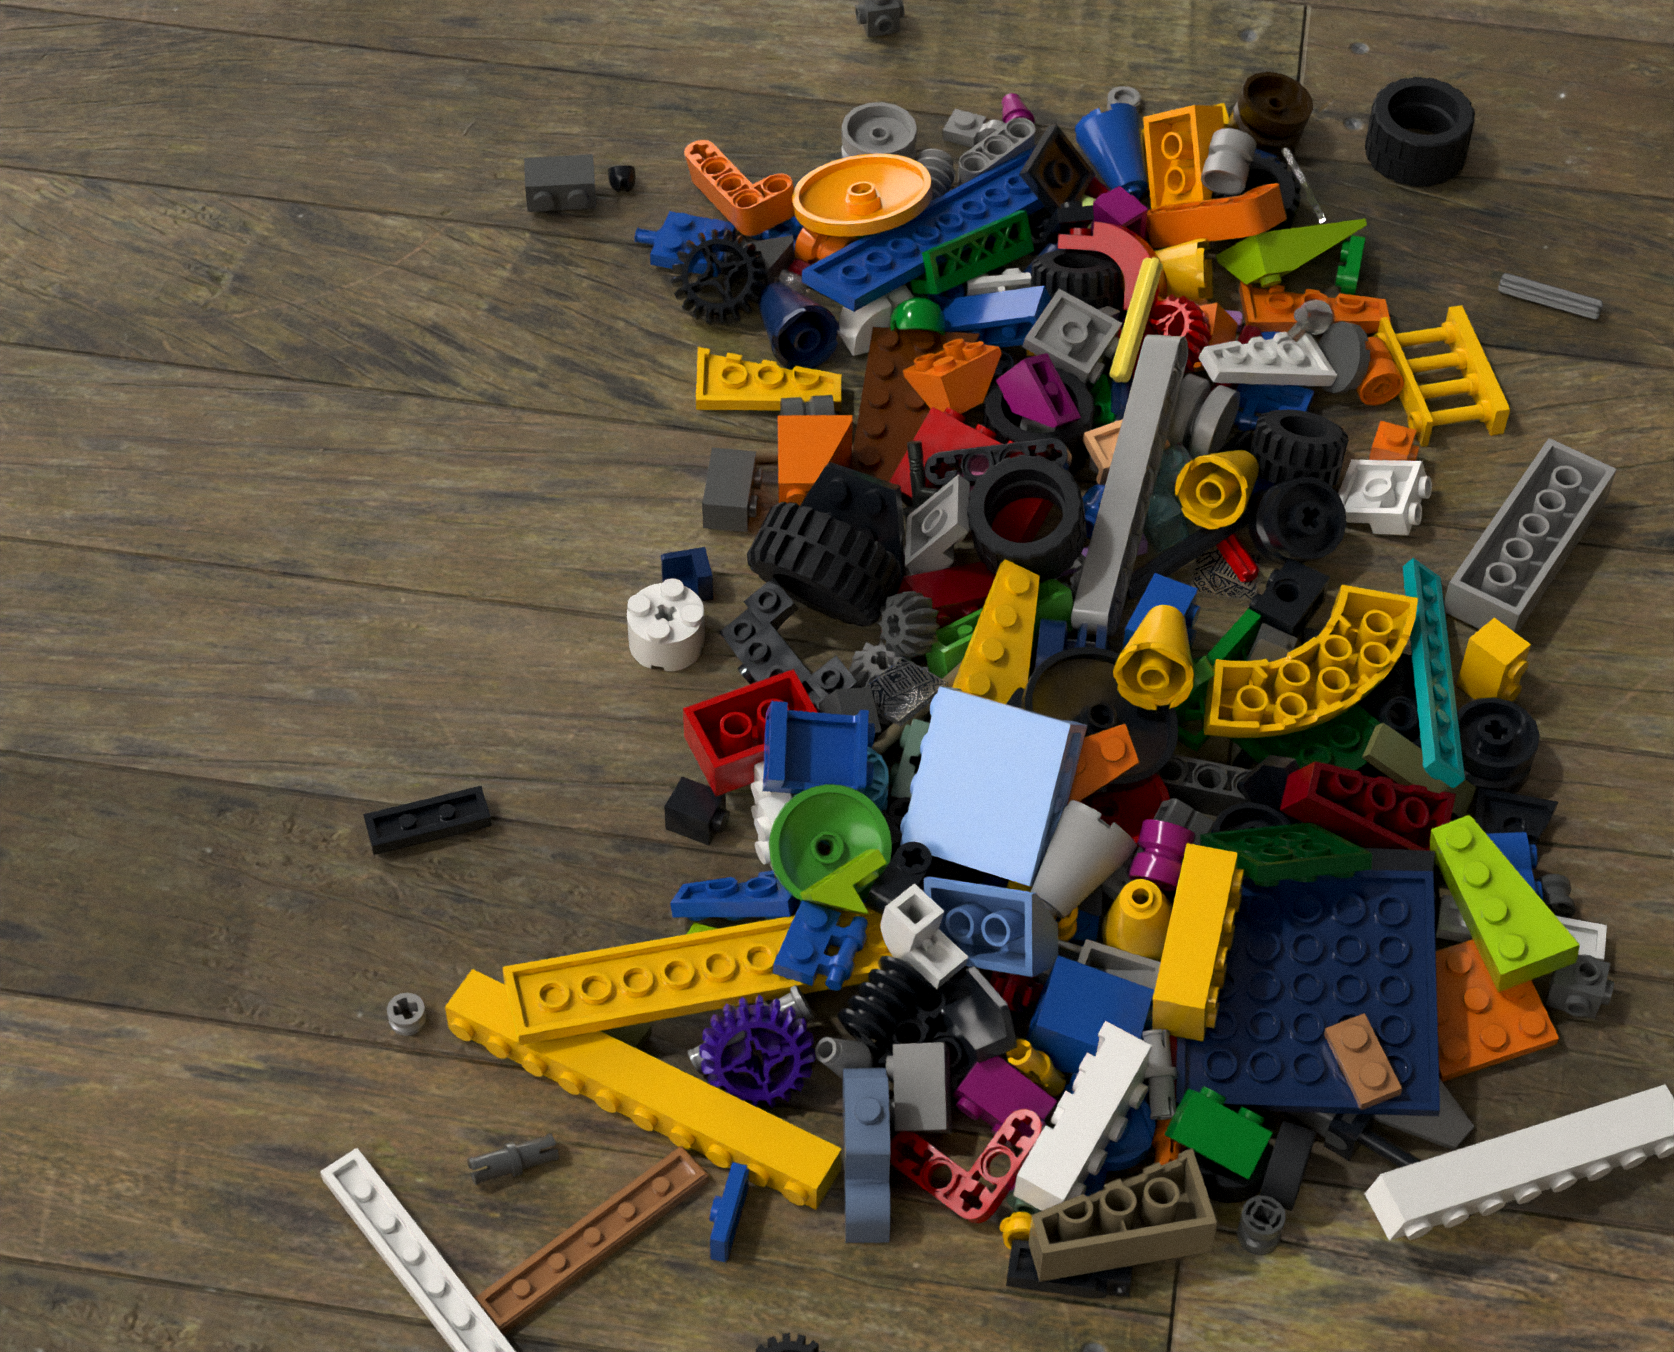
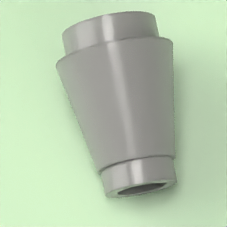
(843, 1054)

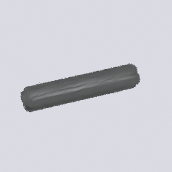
(1550, 296)

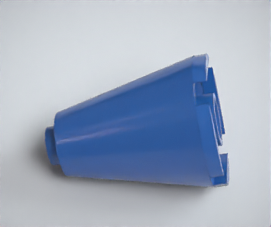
(1115, 147)

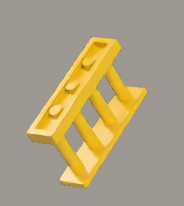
(1465, 356)

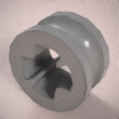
(415, 1006)

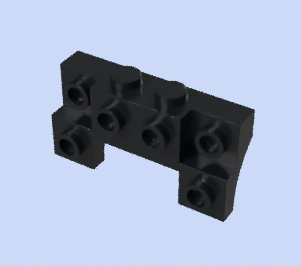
(767, 654)

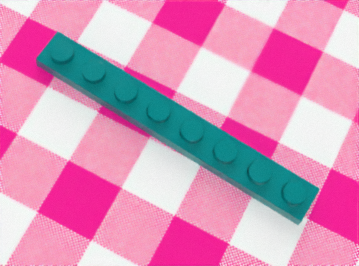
(1433, 677)

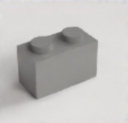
(920, 1088)

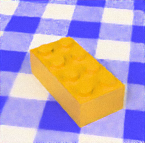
(1197, 942)

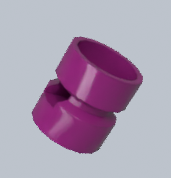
(1162, 854)

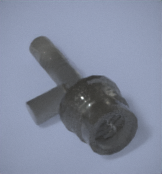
(1312, 318)

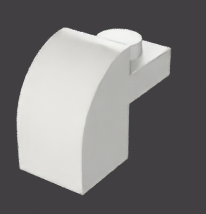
(858, 325)
(913, 935)

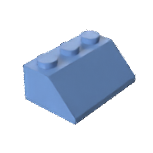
(996, 926)

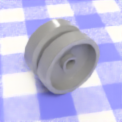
(879, 129)
(1203, 417)

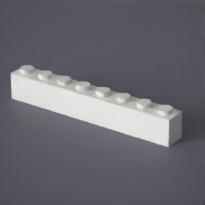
(1523, 1164)

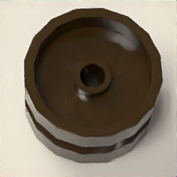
(1272, 111)

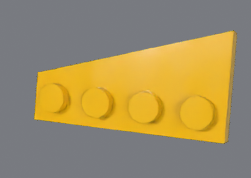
(747, 385)
(1003, 637)

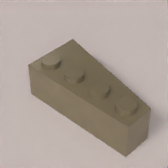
(1127, 1223)

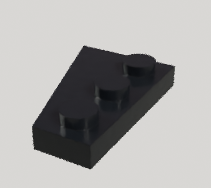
(1513, 813)

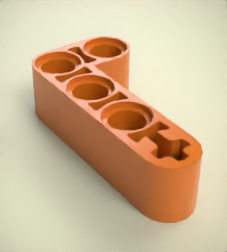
(746, 205)
(1217, 218)

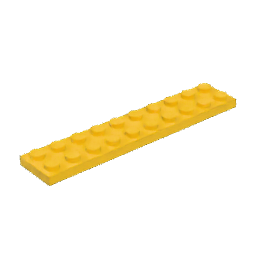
(664, 978)

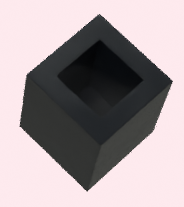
(696, 811)

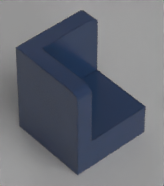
(691, 569)

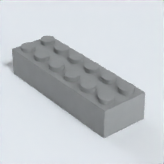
(1529, 538)

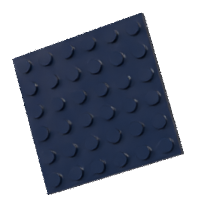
(1311, 961)

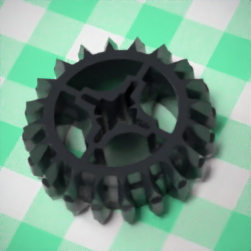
(706, 249)

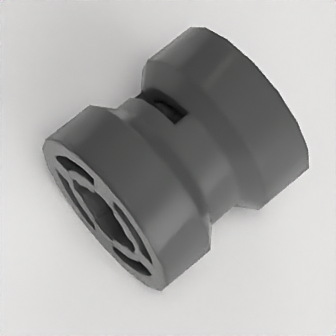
(1257, 1234)

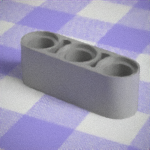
(996, 148)

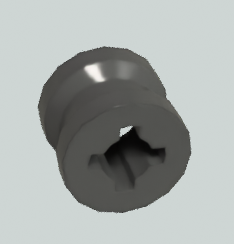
(1556, 894)

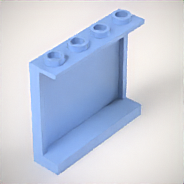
(991, 784)

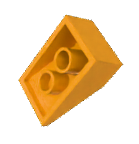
(1177, 151)

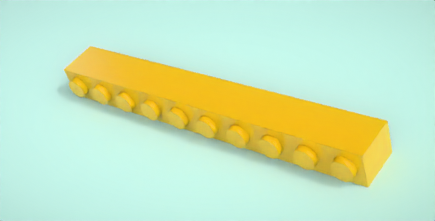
(654, 1096)

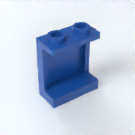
(815, 750)

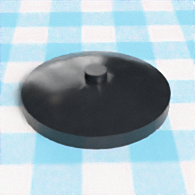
(1082, 689)

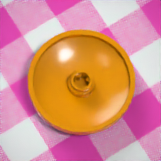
(862, 195)

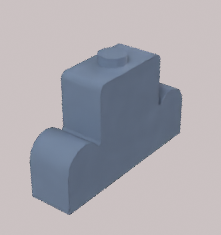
(866, 1155)

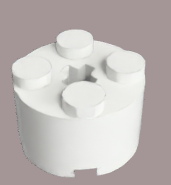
(666, 625)

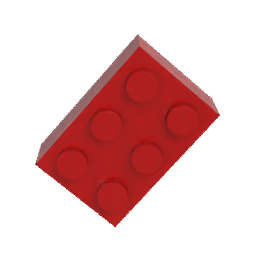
(730, 728)

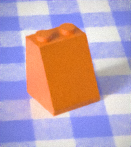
(806, 447)

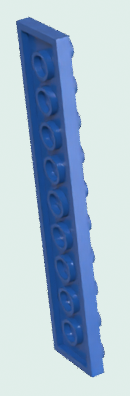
(894, 257)

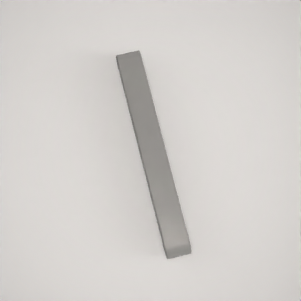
(1130, 483)

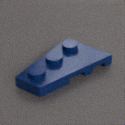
(736, 901)

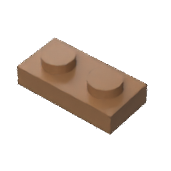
(1362, 1061)

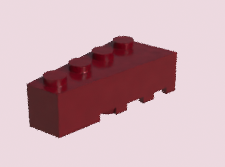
(1366, 808)

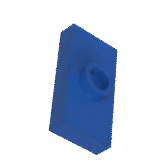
(727, 1212)

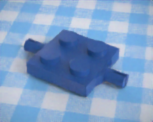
(673, 237)

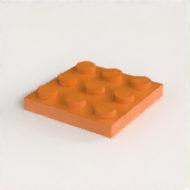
(1477, 1021)

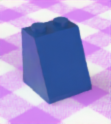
(1075, 1007)

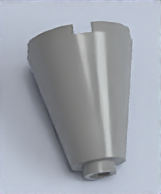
(1080, 858)

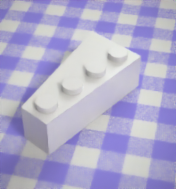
(1086, 1120)

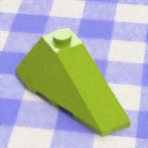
(1275, 253)

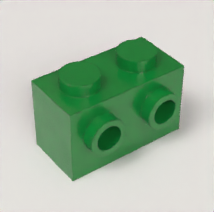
(1218, 1132)

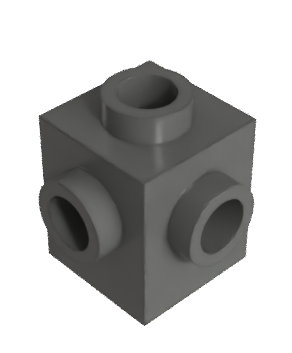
(879, 16)
(1580, 987)

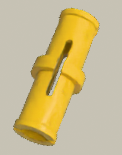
(1037, 1067)

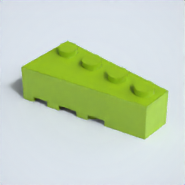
(1501, 910)

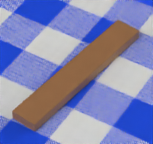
(592, 1240)

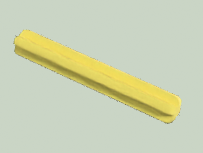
(1136, 320)

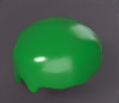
(918, 315)

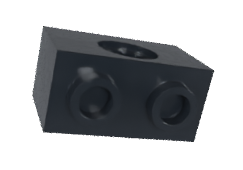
(1291, 597)

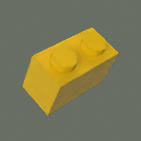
(1494, 663)

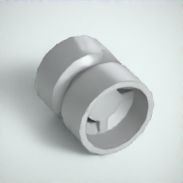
(1228, 161)

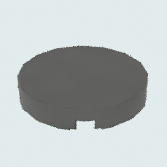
(1347, 353)

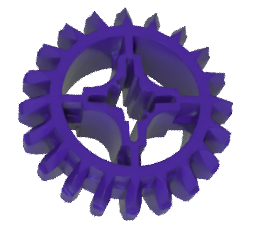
(789, 1040)

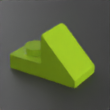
(837, 888)

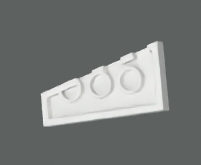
(1269, 362)

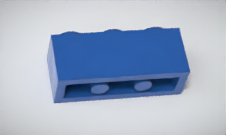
(998, 317)

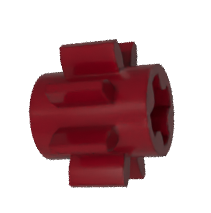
(1016, 989)

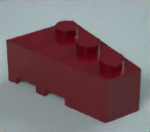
(953, 590)

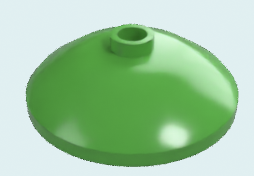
(831, 814)

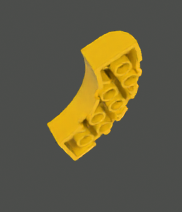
(1317, 678)

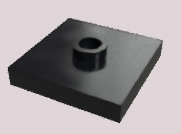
(1056, 170)

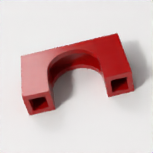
(947, 432)

